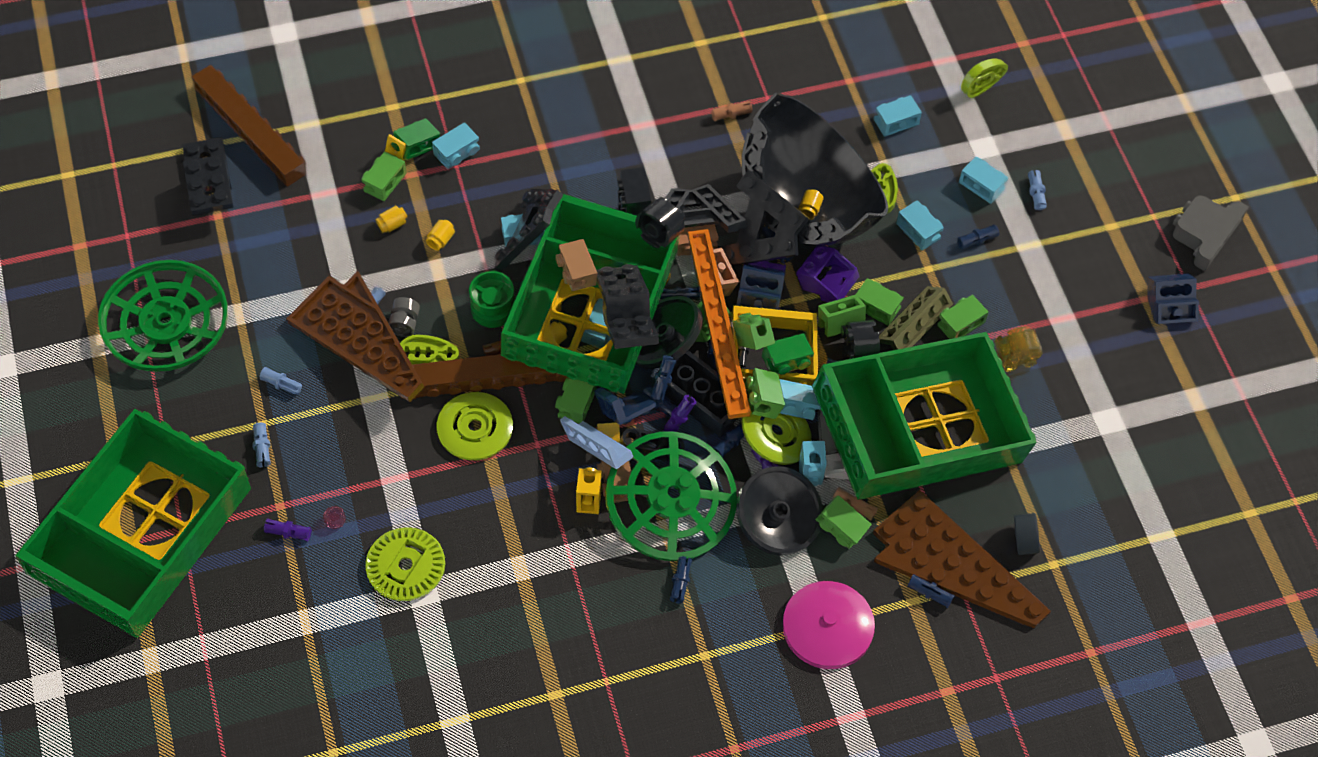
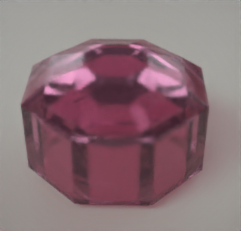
(334, 517)

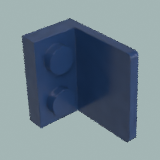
(624, 409)

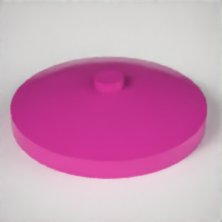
(828, 625)

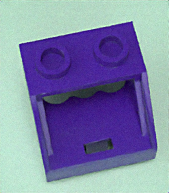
(832, 286)

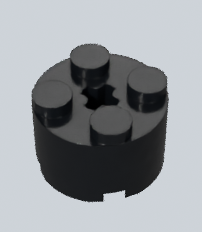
(660, 223)
(859, 339)

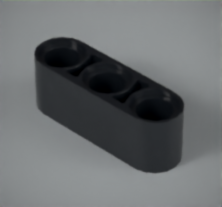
(661, 443)

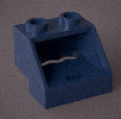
(760, 287)
(1163, 302)

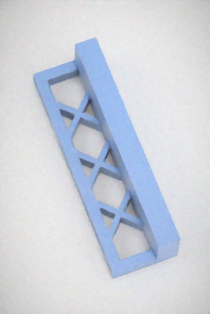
(596, 443)

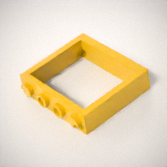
(785, 320)

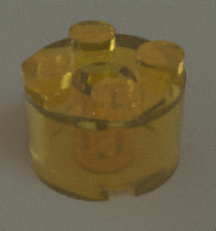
(1018, 348)

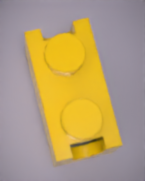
(588, 486)

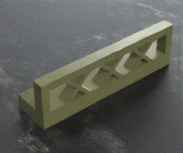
(917, 320)

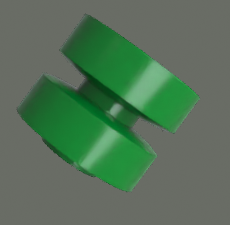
(491, 298)

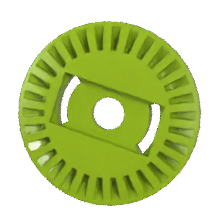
(469, 443)
(770, 445)
(391, 549)

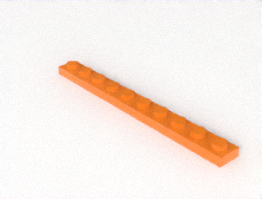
(718, 324)

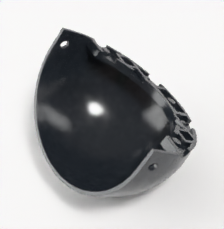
(801, 152)

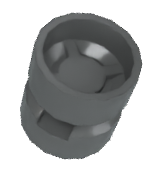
(404, 316)

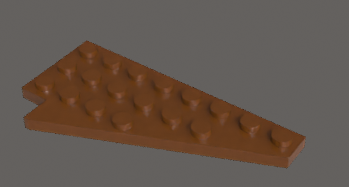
(356, 330)
(939, 551)

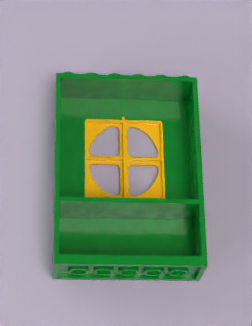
(611, 243)
(866, 418)
(81, 541)

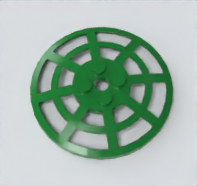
(160, 308)
(668, 507)

